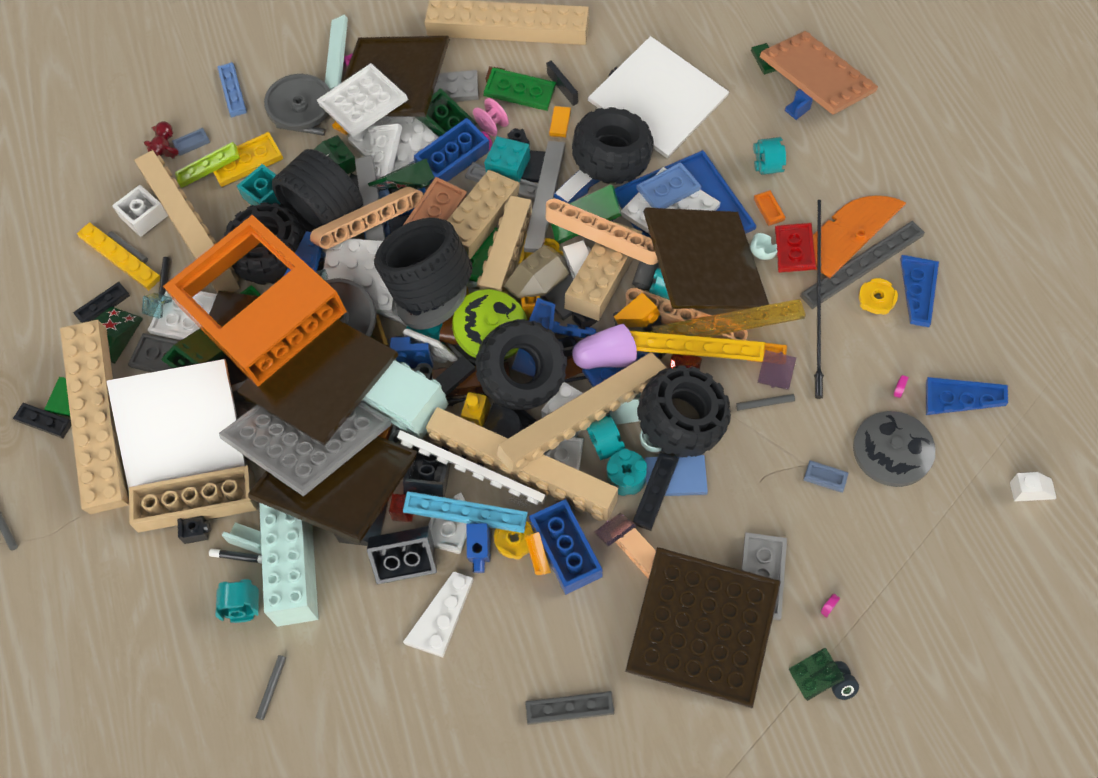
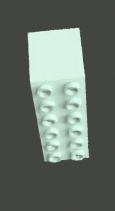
(406, 398)
(287, 568)

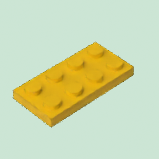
(252, 154)

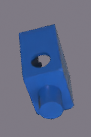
(478, 537)

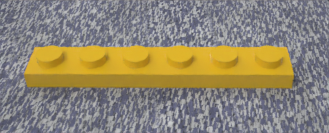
(119, 256)

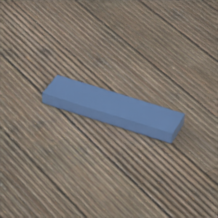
(232, 89)

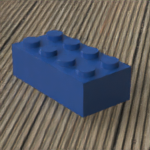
(454, 150)
(566, 547)

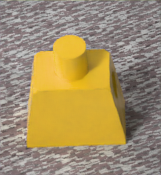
(476, 408)

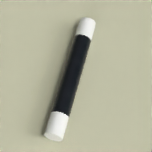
(235, 555)

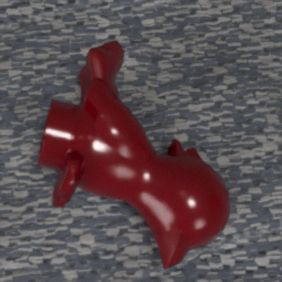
(160, 142)

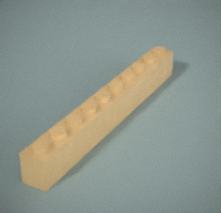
(578, 413)

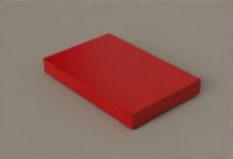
(795, 247)

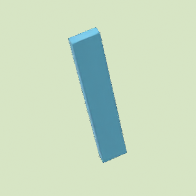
(465, 512)

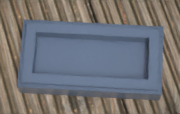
(191, 141)
(826, 476)

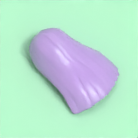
(606, 349)

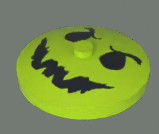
(480, 315)

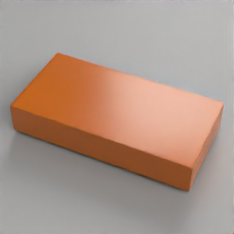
(769, 208)

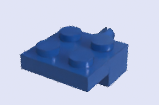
(411, 353)

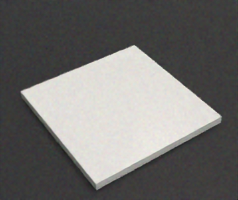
(663, 92)
(173, 422)

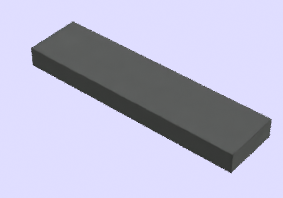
(569, 708)

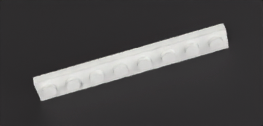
(478, 471)

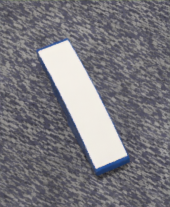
(575, 187)

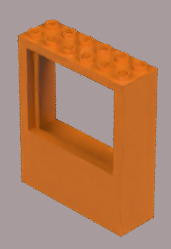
(273, 324)

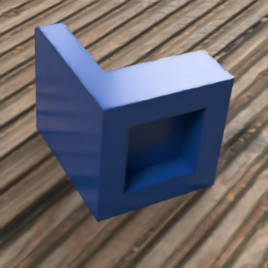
(800, 105)

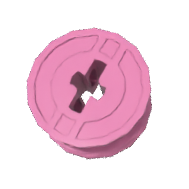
(490, 117)

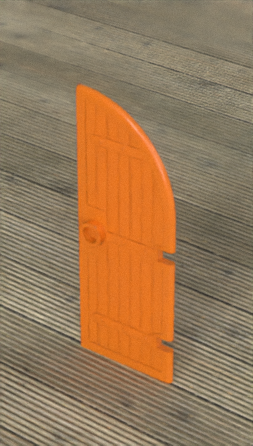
(852, 229)

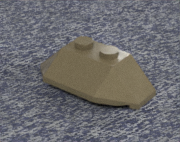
(538, 273)

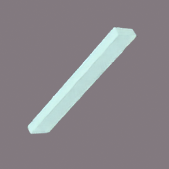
(336, 52)

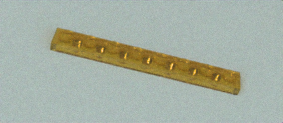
(736, 320)

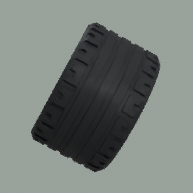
(316, 189)
(423, 264)

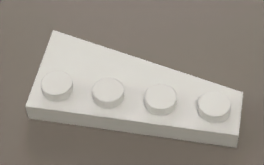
(384, 147)
(440, 618)

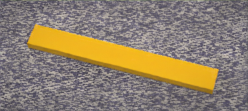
(698, 346)

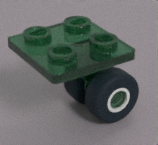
(821, 673)

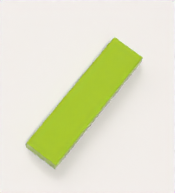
(207, 164)

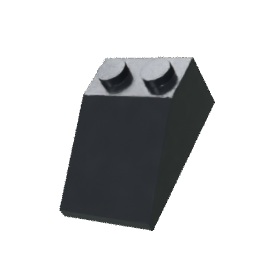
(427, 475)

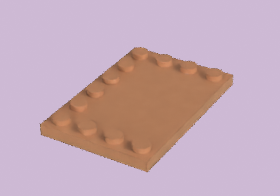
(819, 72)

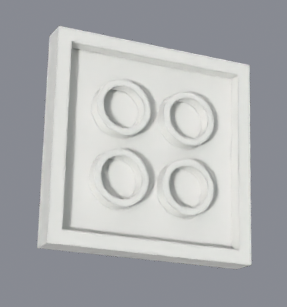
(175, 322)

